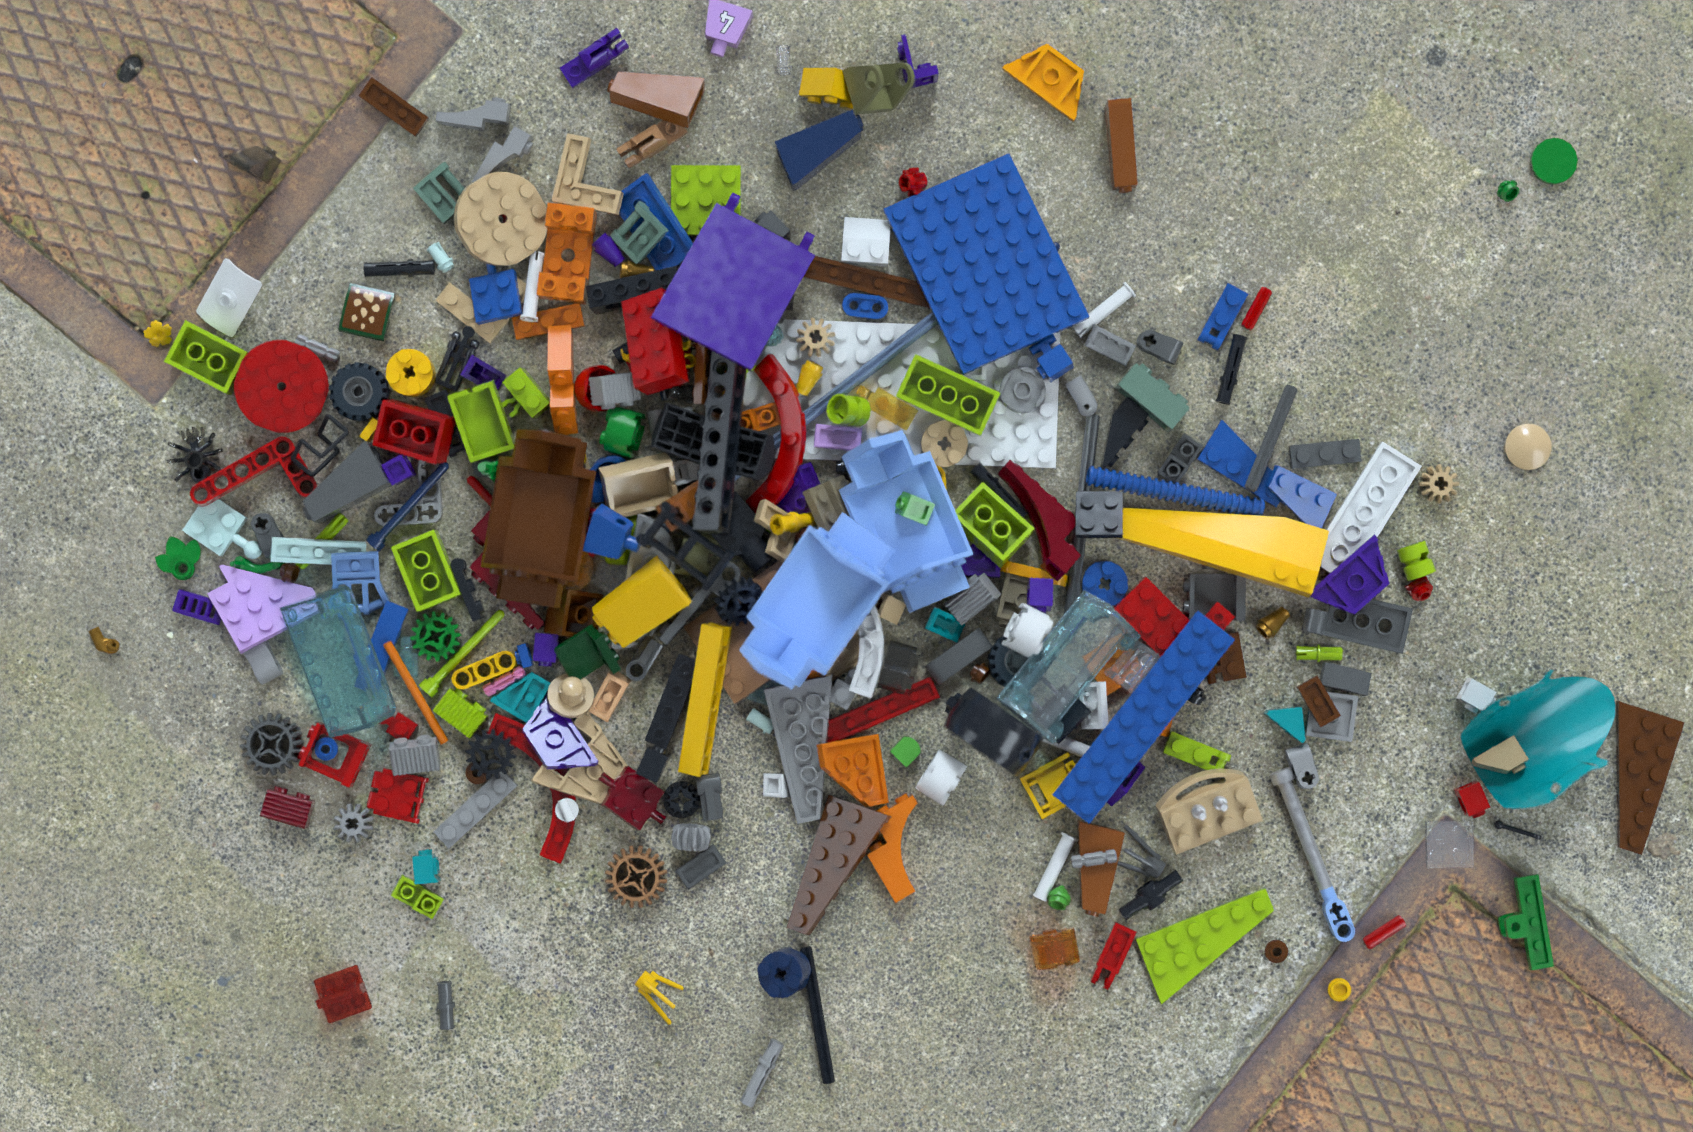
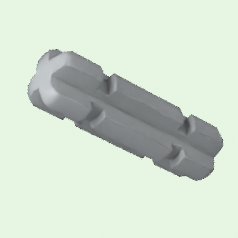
(318, 348)
(1094, 858)

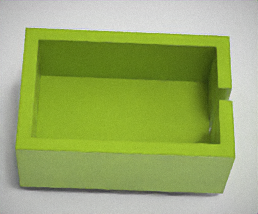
(481, 421)

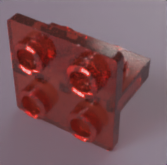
(342, 994)

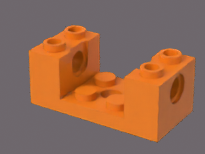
(571, 229)

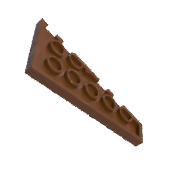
(1643, 763)

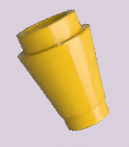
(808, 377)

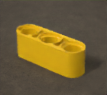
(476, 678)

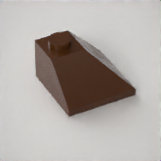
(574, 613)

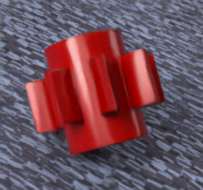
(912, 181)

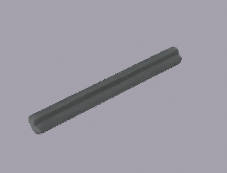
(1271, 438)

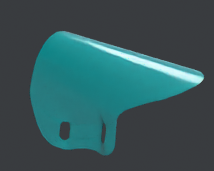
(1557, 727)

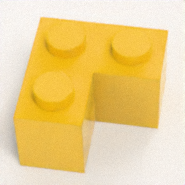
(825, 86)

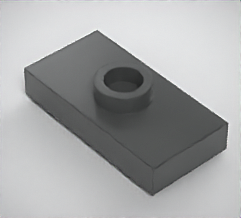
(700, 866)

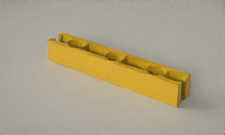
(704, 699)

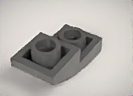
(1180, 458)
(1345, 679)

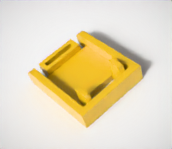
(1049, 779)

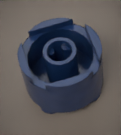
(772, 976)

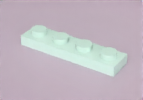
(310, 550)

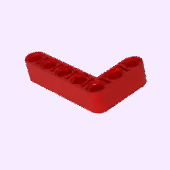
(255, 470)

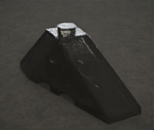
(255, 161)

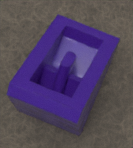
(481, 372)

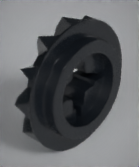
(673, 791)

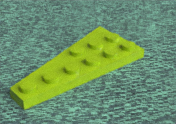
(1188, 946)

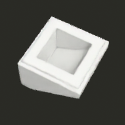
(775, 785)

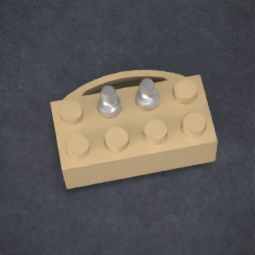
(1207, 810)

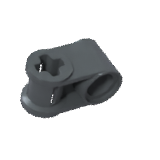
(1163, 346)
(265, 535)

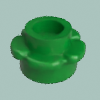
(1508, 190)

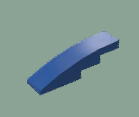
(388, 629)

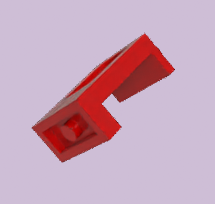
(351, 765)

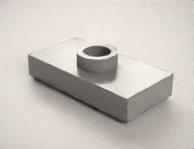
(1110, 345)

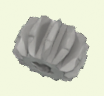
(355, 831)
(691, 837)

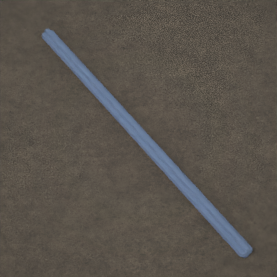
(863, 373)

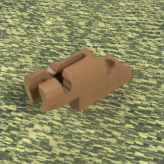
(651, 142)

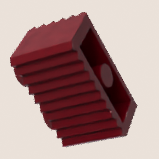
(287, 808)

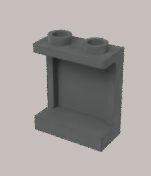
(1207, 589)

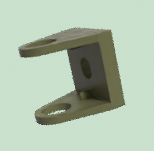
(877, 86)

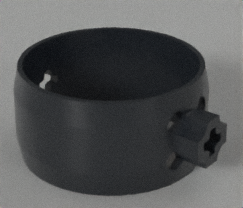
(991, 731)

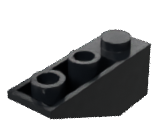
(1122, 425)

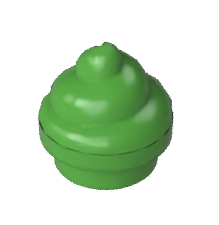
(1059, 898)

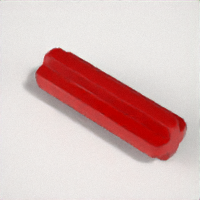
(1256, 308)
(1384, 932)

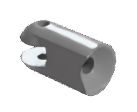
(1082, 396)

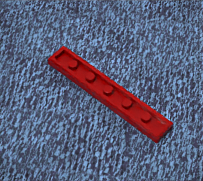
(881, 710)

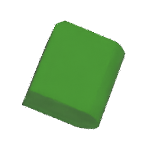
(906, 750)

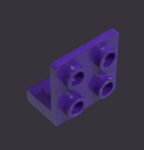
(924, 74)
(803, 480)

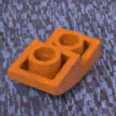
(761, 417)

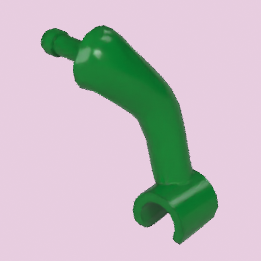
(244, 564)

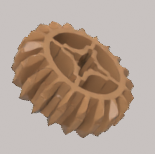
(654, 867)

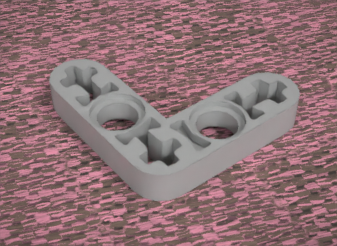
(426, 502)

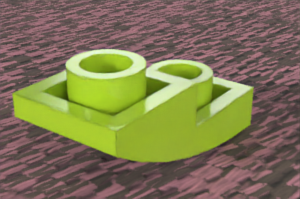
(417, 896)

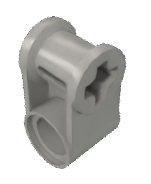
(1301, 761)

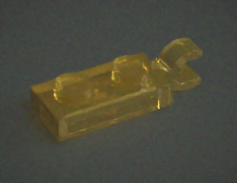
(889, 407)

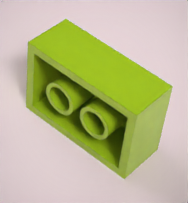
(206, 357)
(993, 525)
(426, 570)

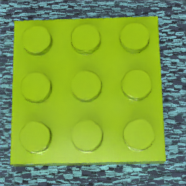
(698, 189)

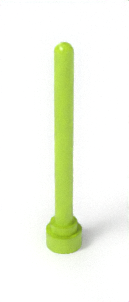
(431, 684)

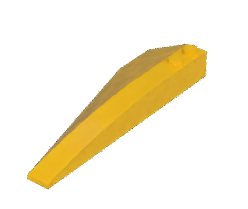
(1249, 546)

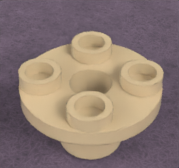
(570, 696)

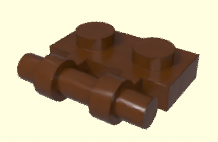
(1231, 663)

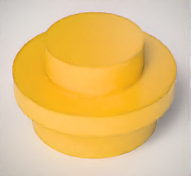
(1339, 989)

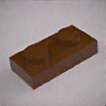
(1318, 701)

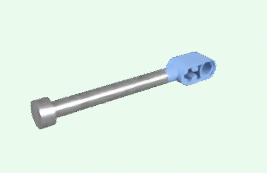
(1283, 780)

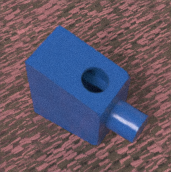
(610, 534)

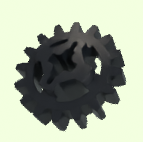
(728, 605)
(496, 744)

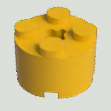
(397, 373)

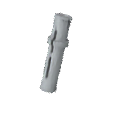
(765, 1065)

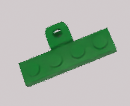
(1529, 922)

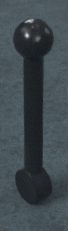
(1499, 825)

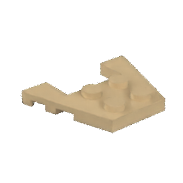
(584, 781)

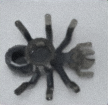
(195, 458)

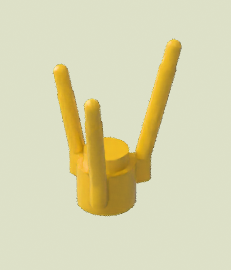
(648, 983)

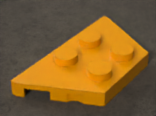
(1050, 78)

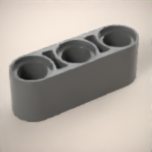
(958, 656)

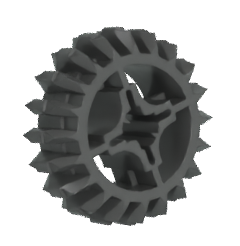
(265, 736)

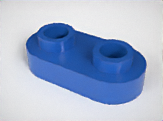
(865, 305)

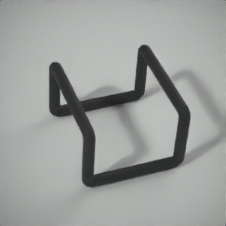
(321, 455)

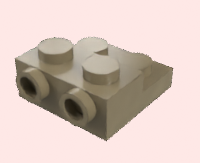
(826, 502)
(1012, 595)

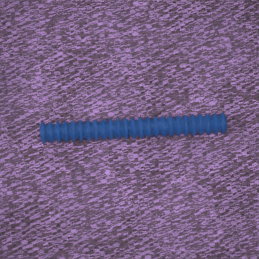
(1174, 492)

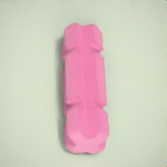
(504, 681)

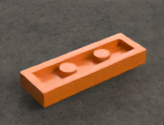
(563, 315)

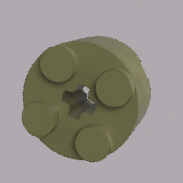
(697, 557)

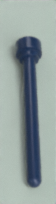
(378, 539)

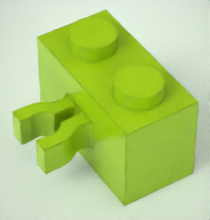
(527, 394)

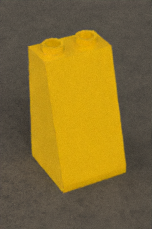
(641, 603)

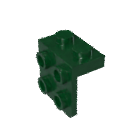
(586, 653)

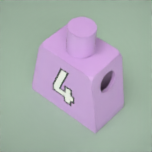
(726, 25)

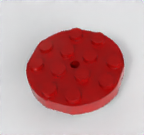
(293, 405)

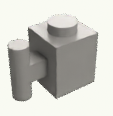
(840, 691)

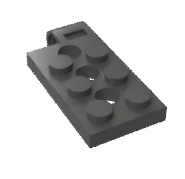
(698, 597)
(1394, 640)

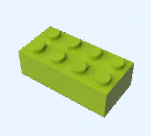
(948, 394)

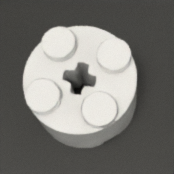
(1027, 630)
(941, 777)

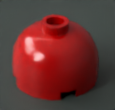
(582, 386)

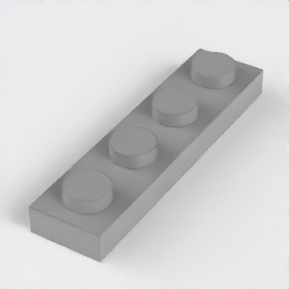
(475, 809)

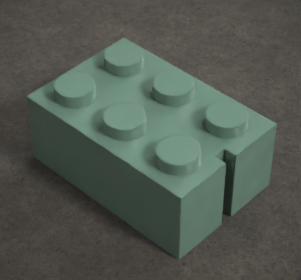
(1153, 396)

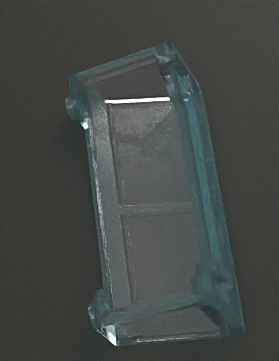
(1066, 664)

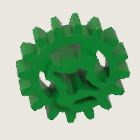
(431, 626)

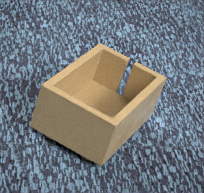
(638, 484)

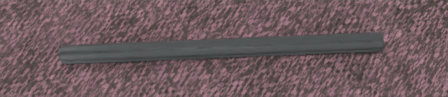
(1087, 460)

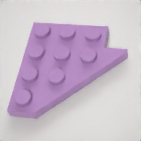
(252, 605)

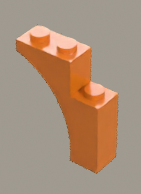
(562, 379)
(887, 856)

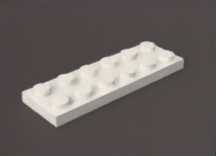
(1368, 504)

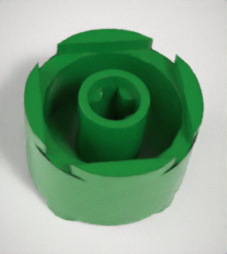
(622, 431)

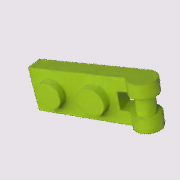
(1194, 752)

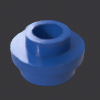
(333, 748)

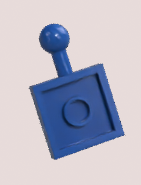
(495, 295)

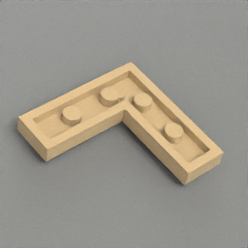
(568, 184)
(462, 308)

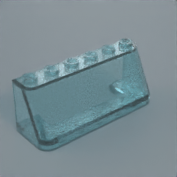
(339, 661)

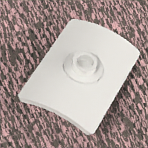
(228, 298)

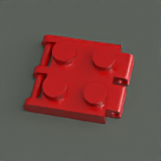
(396, 795)

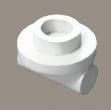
(567, 809)

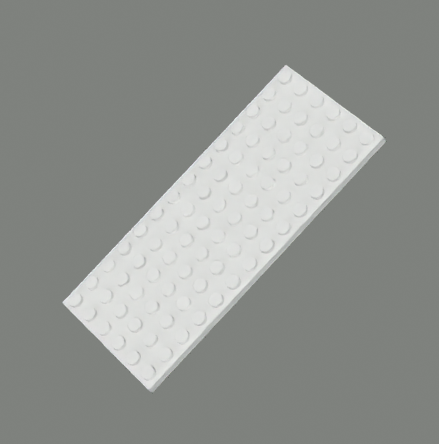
(1008, 435)

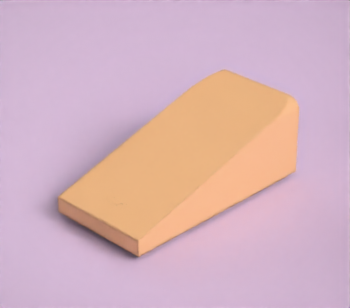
(609, 695)

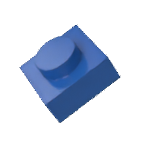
(524, 656)

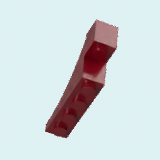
(1048, 517)
(482, 574)

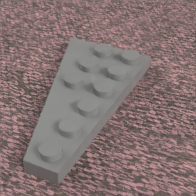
(800, 724)

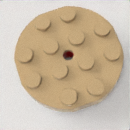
(520, 212)

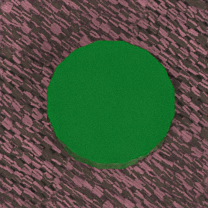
(1553, 161)

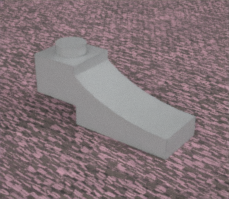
(493, 111)
(516, 145)

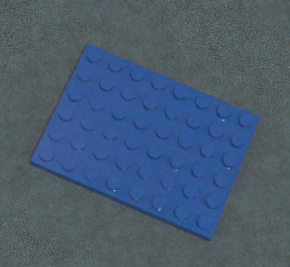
(986, 264)

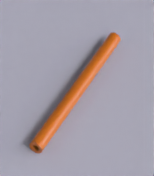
(415, 692)

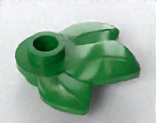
(178, 554)

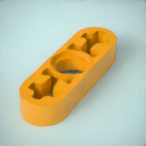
(1030, 572)

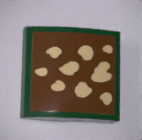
(366, 312)

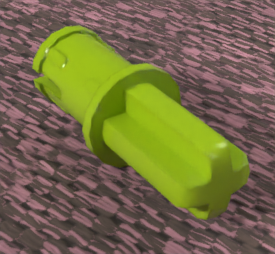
(1318, 653)

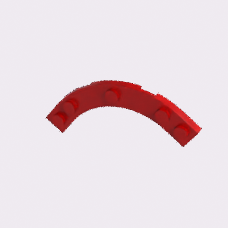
(792, 432)
(559, 831)

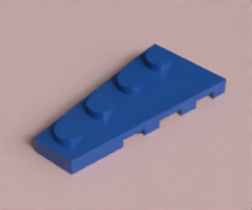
(1234, 460)

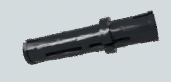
(404, 268)
(1231, 369)
(983, 475)

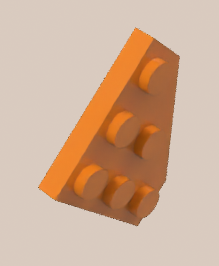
(856, 767)

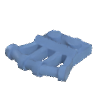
(359, 568)

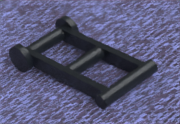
(648, 541)

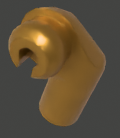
(103, 644)

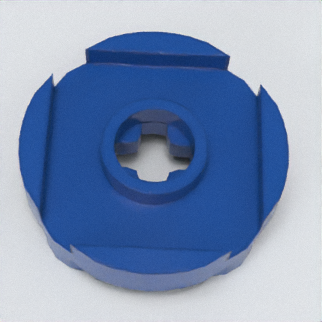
(1109, 571)

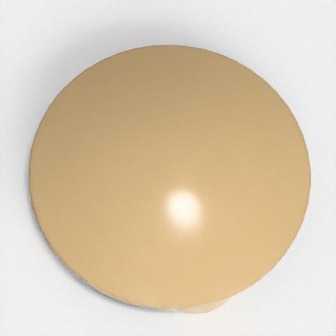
(1528, 446)

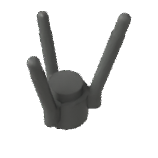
(1152, 865)

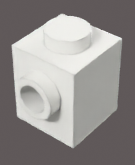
(1476, 695)

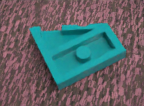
(523, 696)

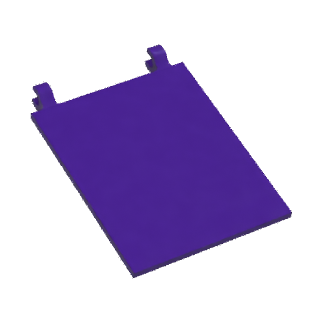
(734, 285)

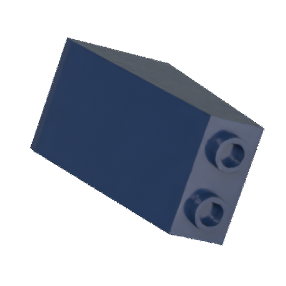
(817, 146)

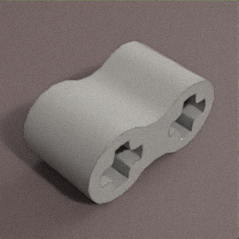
(263, 662)

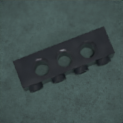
(608, 295)
(672, 702)

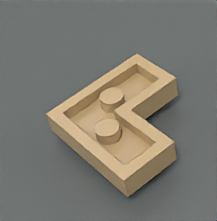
(778, 545)

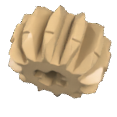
(808, 340)
(1433, 490)

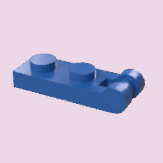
(1223, 315)

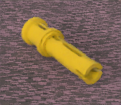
(791, 522)

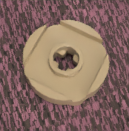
(954, 434)

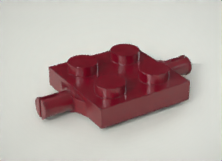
(632, 798)

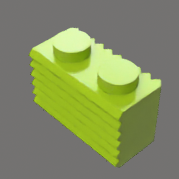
(461, 712)

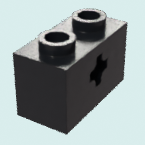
(653, 763)

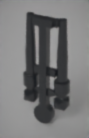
(468, 332)

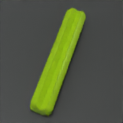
(329, 532)

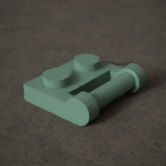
(436, 196)
(645, 236)

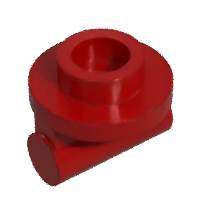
(1419, 589)

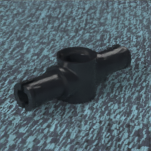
(1150, 895)

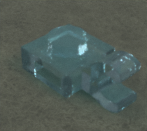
(410, 659)

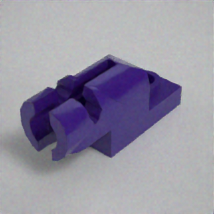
(594, 58)

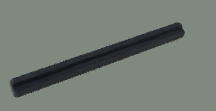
(818, 1021)

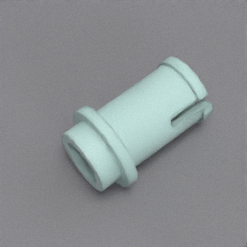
(440, 257)
(760, 721)

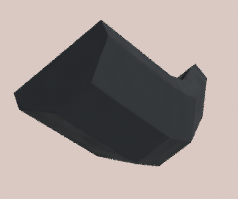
(681, 435)

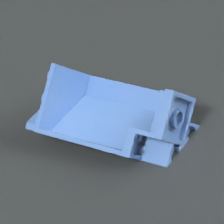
(925, 557)
(816, 601)

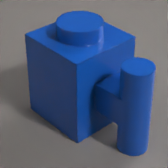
(1054, 361)

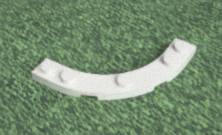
(870, 655)

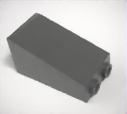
(348, 485)

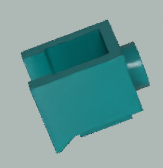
(426, 867)

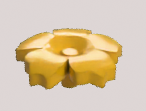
(158, 334)

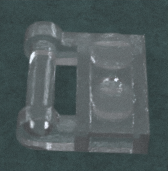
(1132, 666)

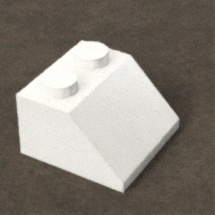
(866, 241)

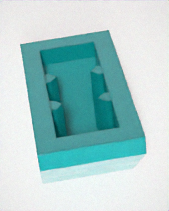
(944, 624)
(1290, 720)

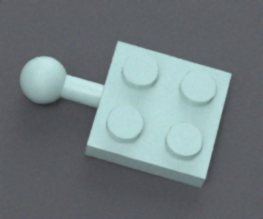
(218, 527)

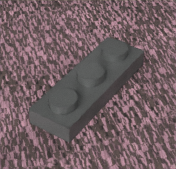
(1325, 453)

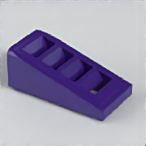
(177, 607)

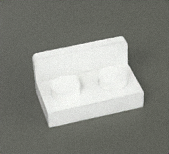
(1096, 700)

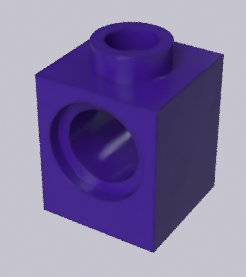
(398, 469)
(1040, 594)
(544, 648)

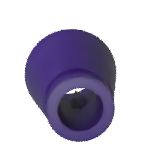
(608, 249)

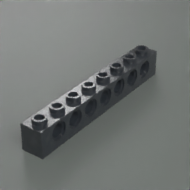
(725, 450)

